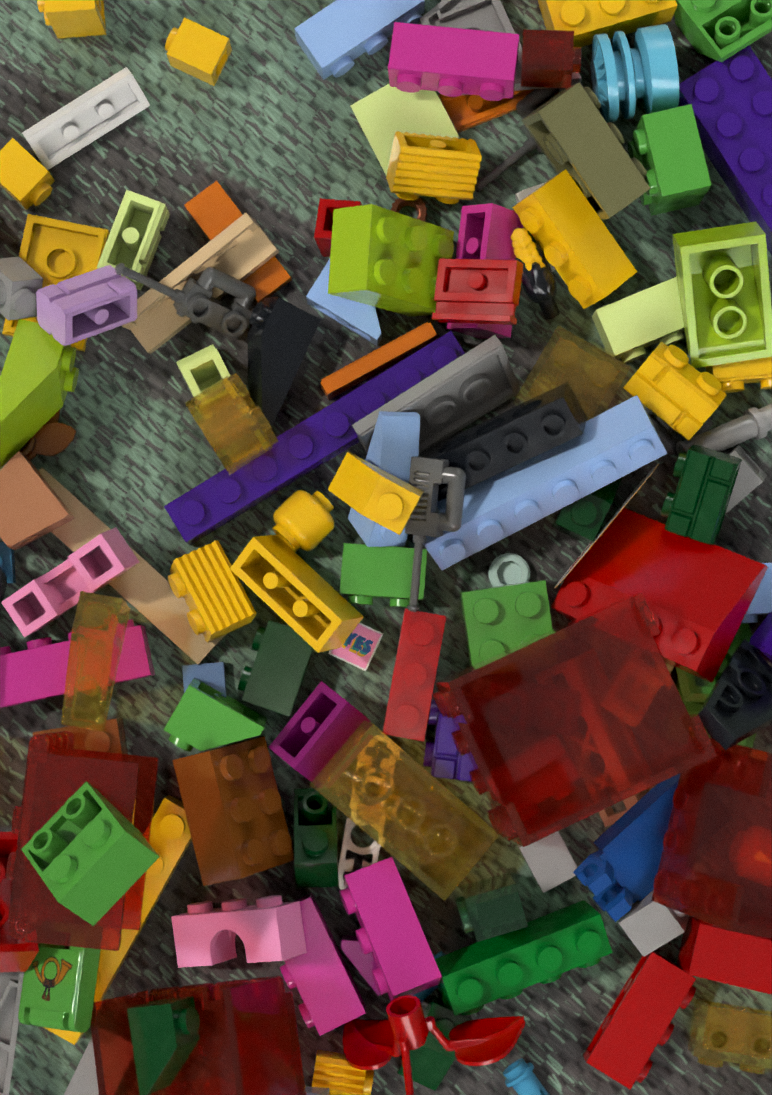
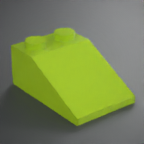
(724, 293)
(32, 385)

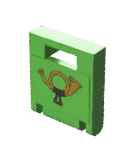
(60, 988)

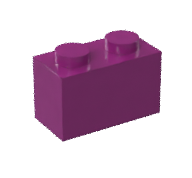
(317, 731)

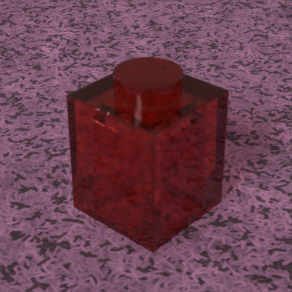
(549, 58)

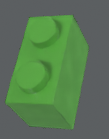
(379, 574)

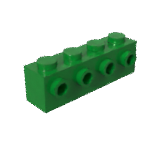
(522, 958)

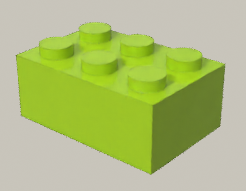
(386, 259)

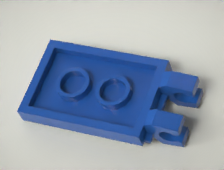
(629, 852)

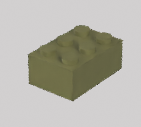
(590, 149)

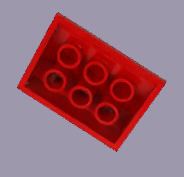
(690, 587)

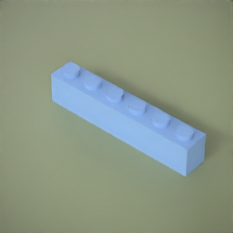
(524, 494)

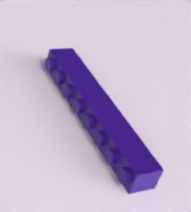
(302, 446)

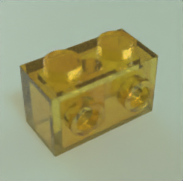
(731, 1035)

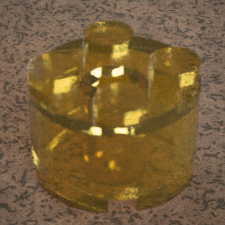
(232, 423)

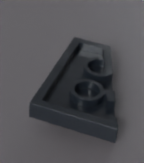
(740, 698)

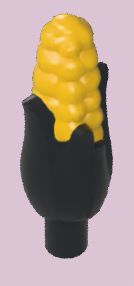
(537, 276)

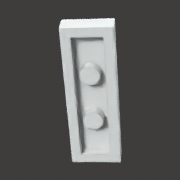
(86, 118)

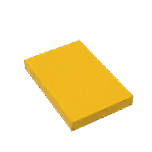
(57, 253)

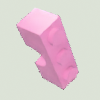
(60, 588)
(268, 930)

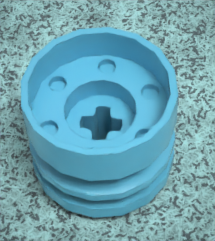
(641, 72)

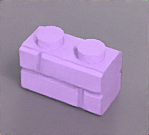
(86, 305)

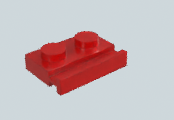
(477, 291)

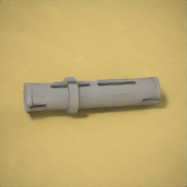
(753, 424)

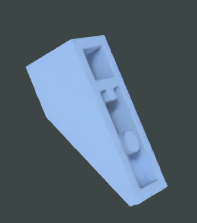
(391, 449)

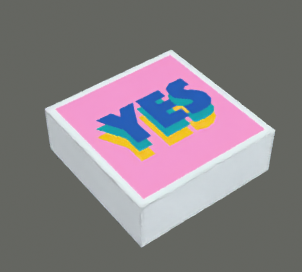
(359, 647)

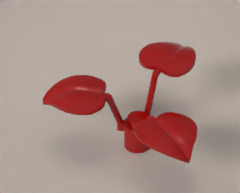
(475, 1042)

